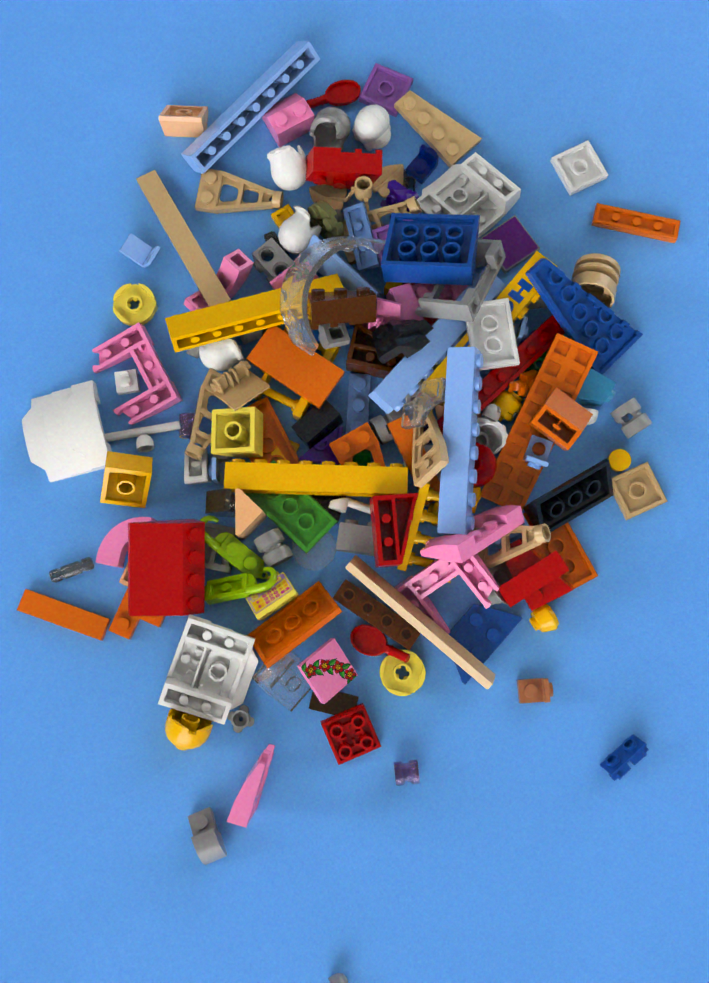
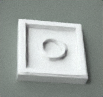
(579, 168)

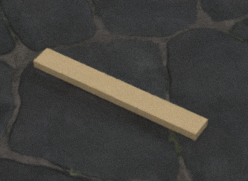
(182, 239)
(421, 622)

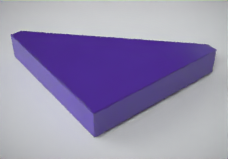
(322, 450)

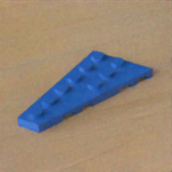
(582, 315)

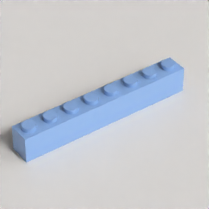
(250, 106)
(409, 371)
(460, 435)

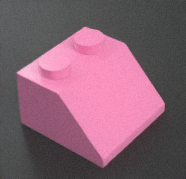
(289, 119)

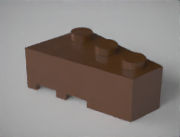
(341, 307)
(363, 356)

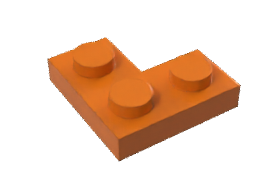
(125, 625)

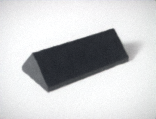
(572, 497)

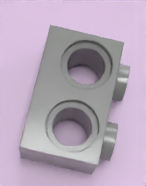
(279, 263)

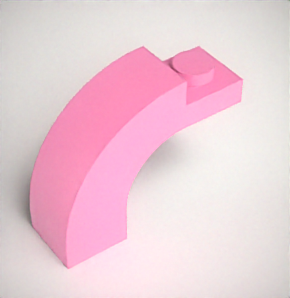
(232, 275)
(115, 544)

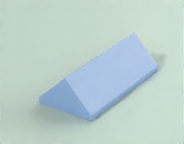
(348, 275)

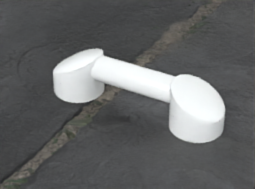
(341, 505)

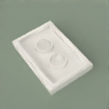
(494, 334)

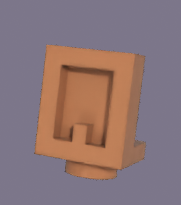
(534, 690)

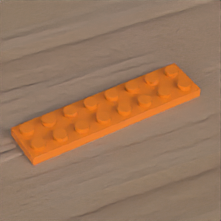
(563, 367)

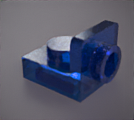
(423, 164)

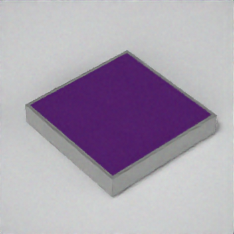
(516, 242)

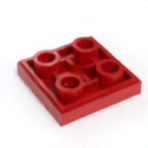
(350, 734)

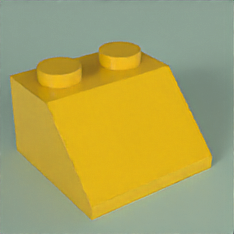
(126, 479)

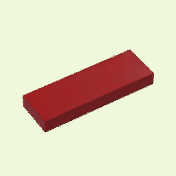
(533, 578)

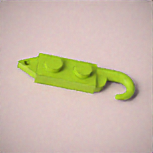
(235, 552)
(237, 587)

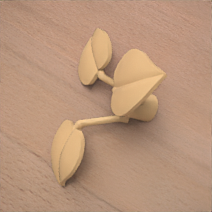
(363, 189)

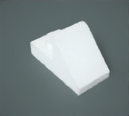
(196, 470)

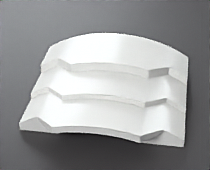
(471, 190)
(66, 432)
(209, 671)

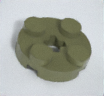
(323, 215)

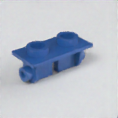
(631, 750)

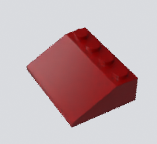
(166, 567)

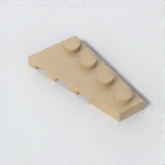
(436, 128)

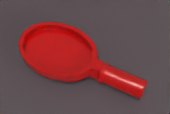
(338, 94)
(373, 642)

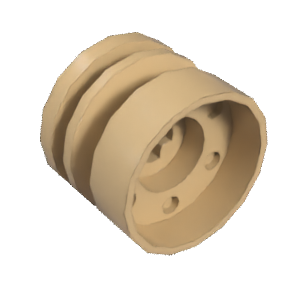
(598, 276)

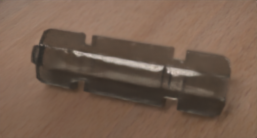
(71, 569)

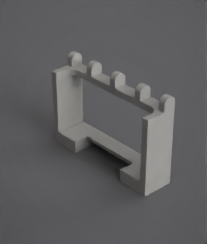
(473, 298)

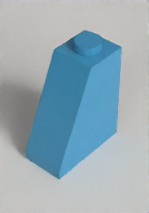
(596, 390)

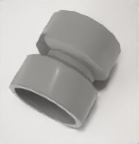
(636, 424)
(378, 425)
(273, 548)

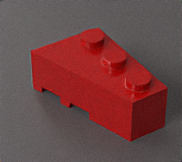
(340, 168)
(390, 527)
(545, 594)

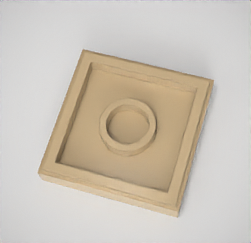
(637, 491)

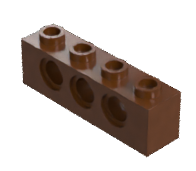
(376, 614)

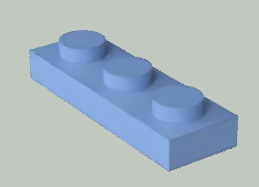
(359, 225)
(358, 401)

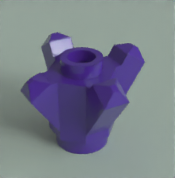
(398, 194)

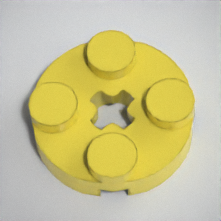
(135, 292)
(409, 683)

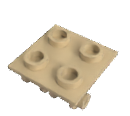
(238, 386)

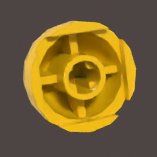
(187, 730)

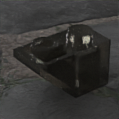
(220, 503)

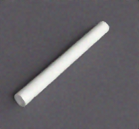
(136, 432)

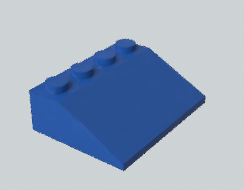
(431, 249)

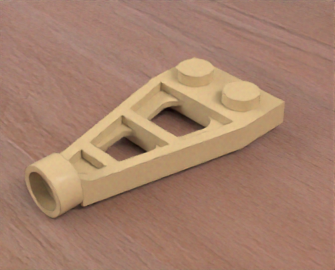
(210, 191)
(376, 215)
(197, 436)
(437, 458)
(531, 537)

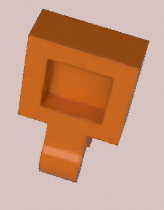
(524, 383)

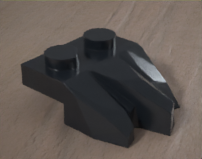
(400, 337)

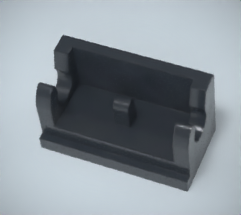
(317, 424)

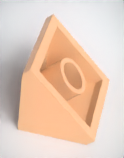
(184, 120)
(247, 515)

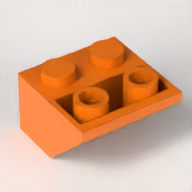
(561, 419)

